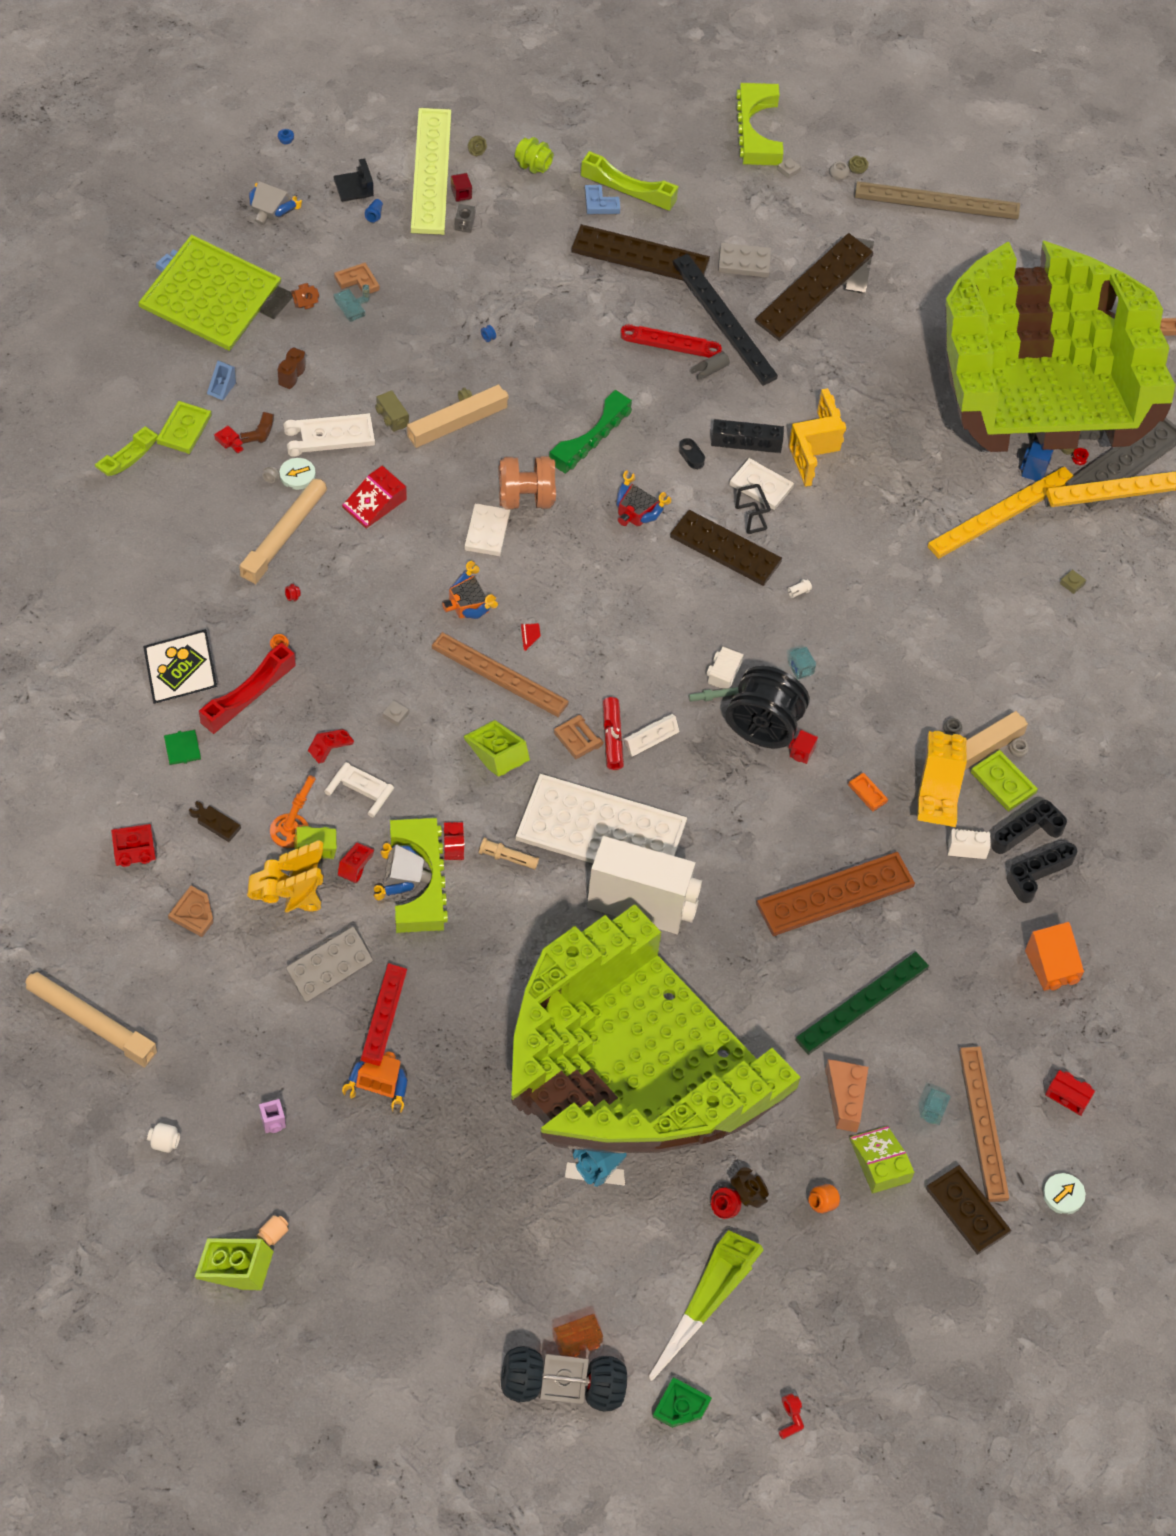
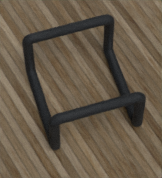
(758, 512)

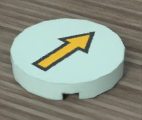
(297, 473)
(1064, 1193)

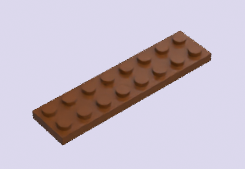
(835, 893)

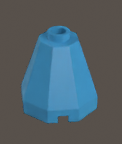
(597, 1166)

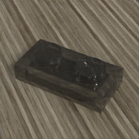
(276, 302)

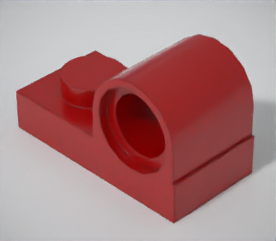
(453, 841)
(353, 862)

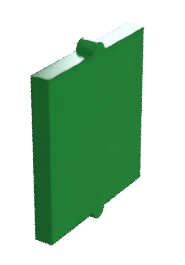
(182, 747)

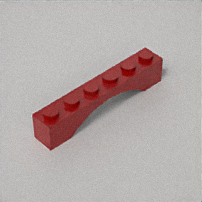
(223, 709)

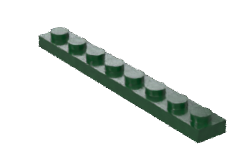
(861, 1003)

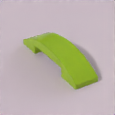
(129, 454)

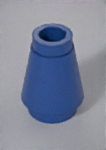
(374, 210)

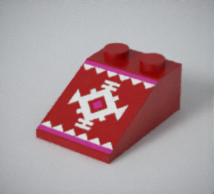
(375, 497)

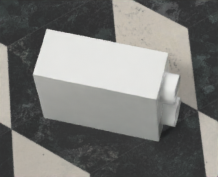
(650, 879)

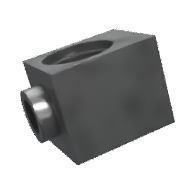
(465, 218)

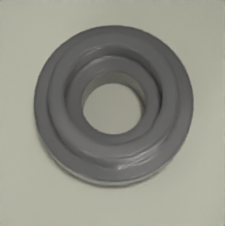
(955, 723)

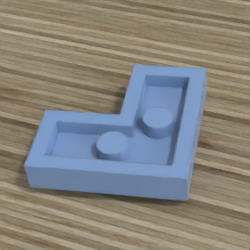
(598, 204)

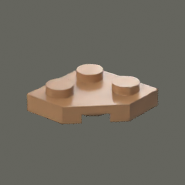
(193, 912)

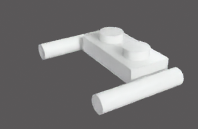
(363, 784)

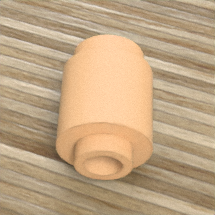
(273, 1230)

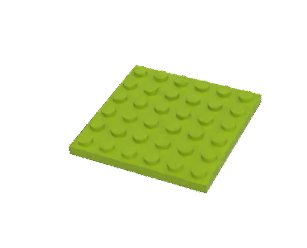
(209, 292)

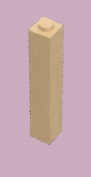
(457, 416)
(994, 738)

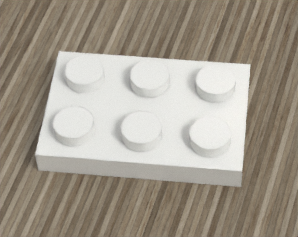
(773, 485)
(487, 529)

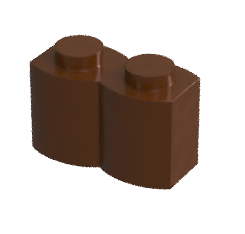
(291, 368)

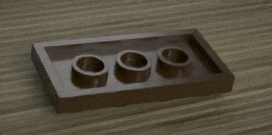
(968, 1209)

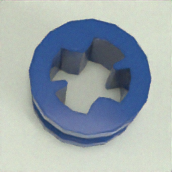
(488, 333)

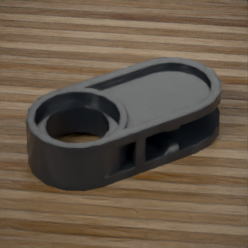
(694, 457)

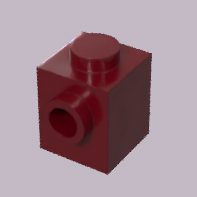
(461, 187)

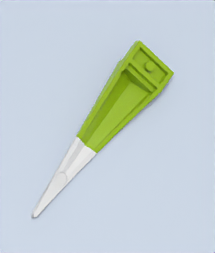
(725, 1270)

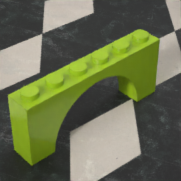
(756, 148)
(426, 911)

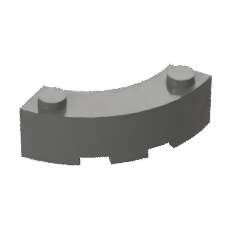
(859, 279)

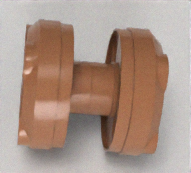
(539, 482)

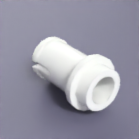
(802, 587)

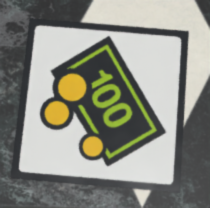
(180, 666)

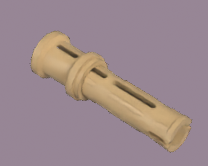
(499, 851)

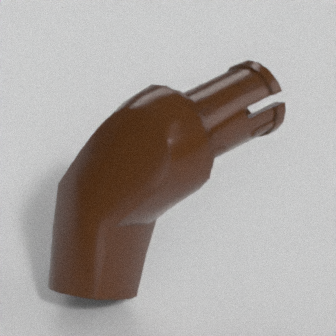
(262, 430)

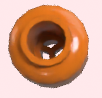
(824, 1198)

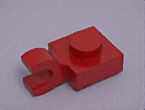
(229, 438)

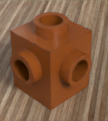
(300, 293)

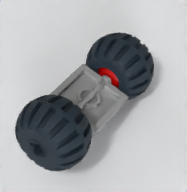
(564, 1378)

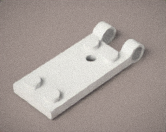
(337, 433)

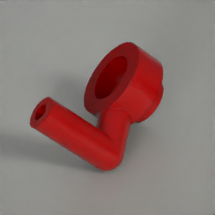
(792, 1407)

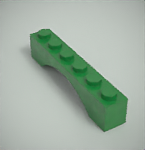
(570, 452)

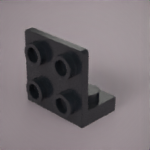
(355, 184)

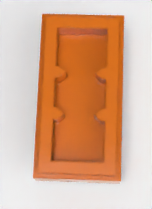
(868, 792)

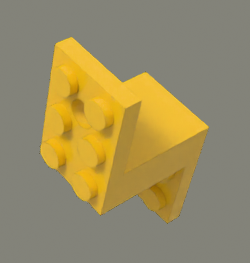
(816, 437)
(942, 778)

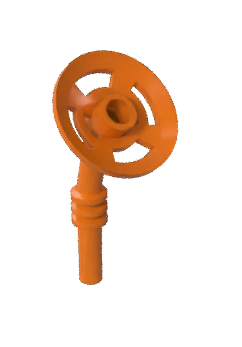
(290, 825)

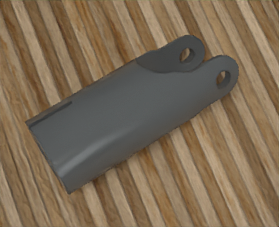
(711, 365)

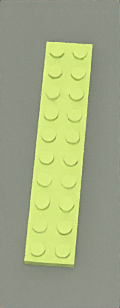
(431, 171)

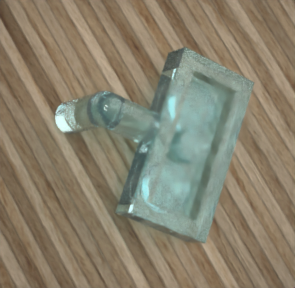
(350, 305)

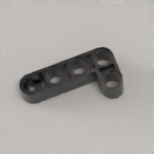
(1024, 828)
(1061, 856)

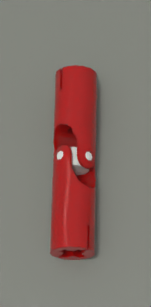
(613, 733)

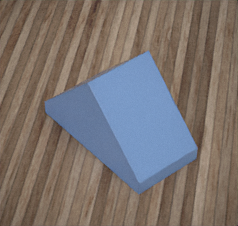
(222, 380)

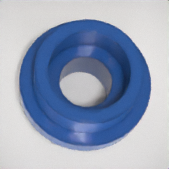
(285, 136)

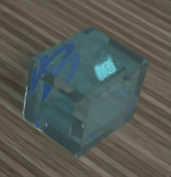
(801, 662)
(935, 1106)

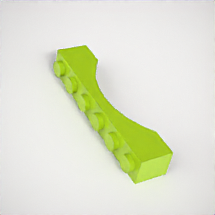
(657, 193)

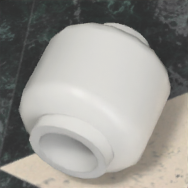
(163, 1137)

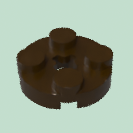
(750, 1188)

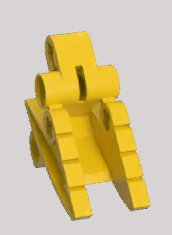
(298, 886)

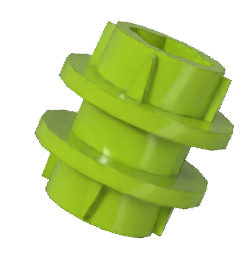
(534, 155)

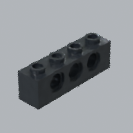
(747, 436)

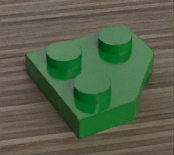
(681, 1404)

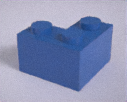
(1036, 463)

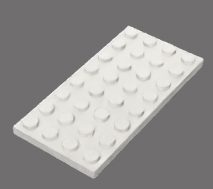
(576, 818)

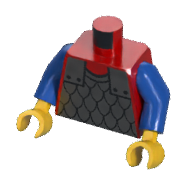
(637, 505)

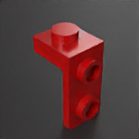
(326, 741)

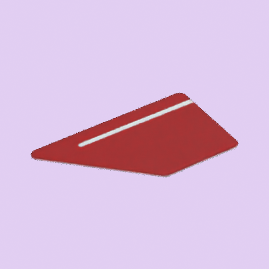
(530, 634)

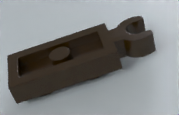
(215, 821)

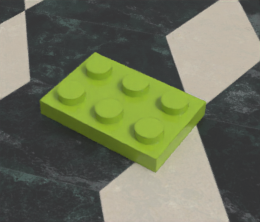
(184, 427)
(1004, 780)

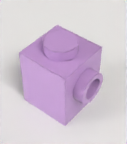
(272, 1116)

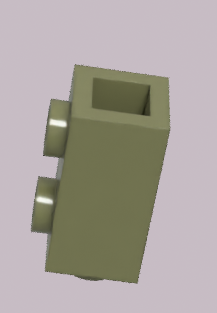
(392, 411)

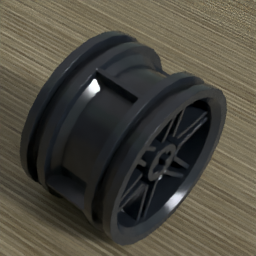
(767, 707)

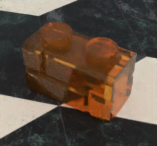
(578, 1336)

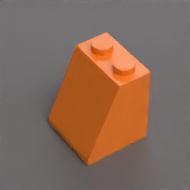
(1055, 956)

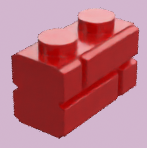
(1070, 1092)

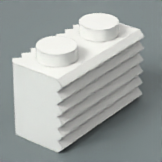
(725, 668)
(968, 844)

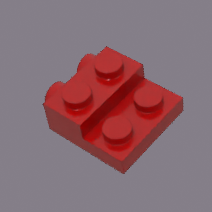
(133, 845)

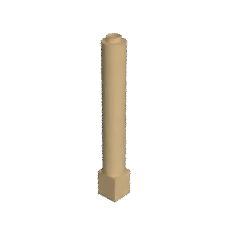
(257, 562)
(133, 1044)

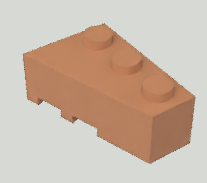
(847, 1092)

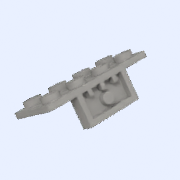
(328, 963)

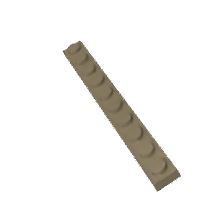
(937, 200)

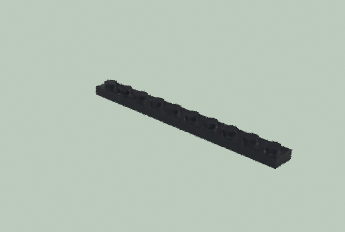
(725, 319)

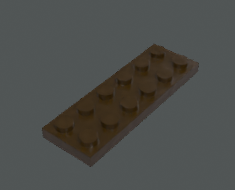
(726, 547)

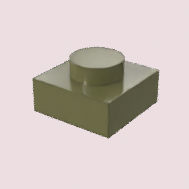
(1073, 581)

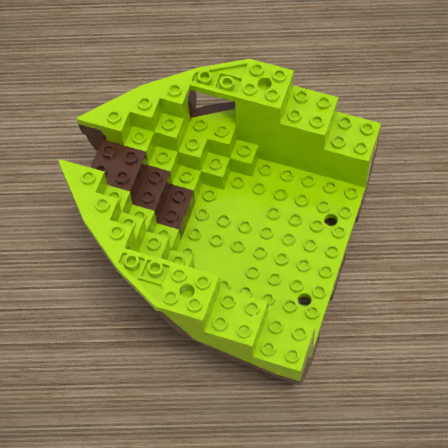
(1050, 356)
(622, 1064)

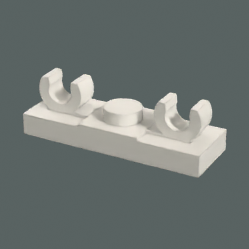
(651, 735)

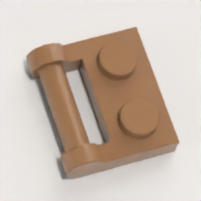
(574, 741)

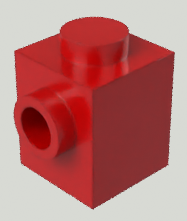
(803, 746)

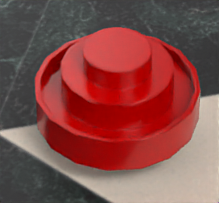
(726, 1203)

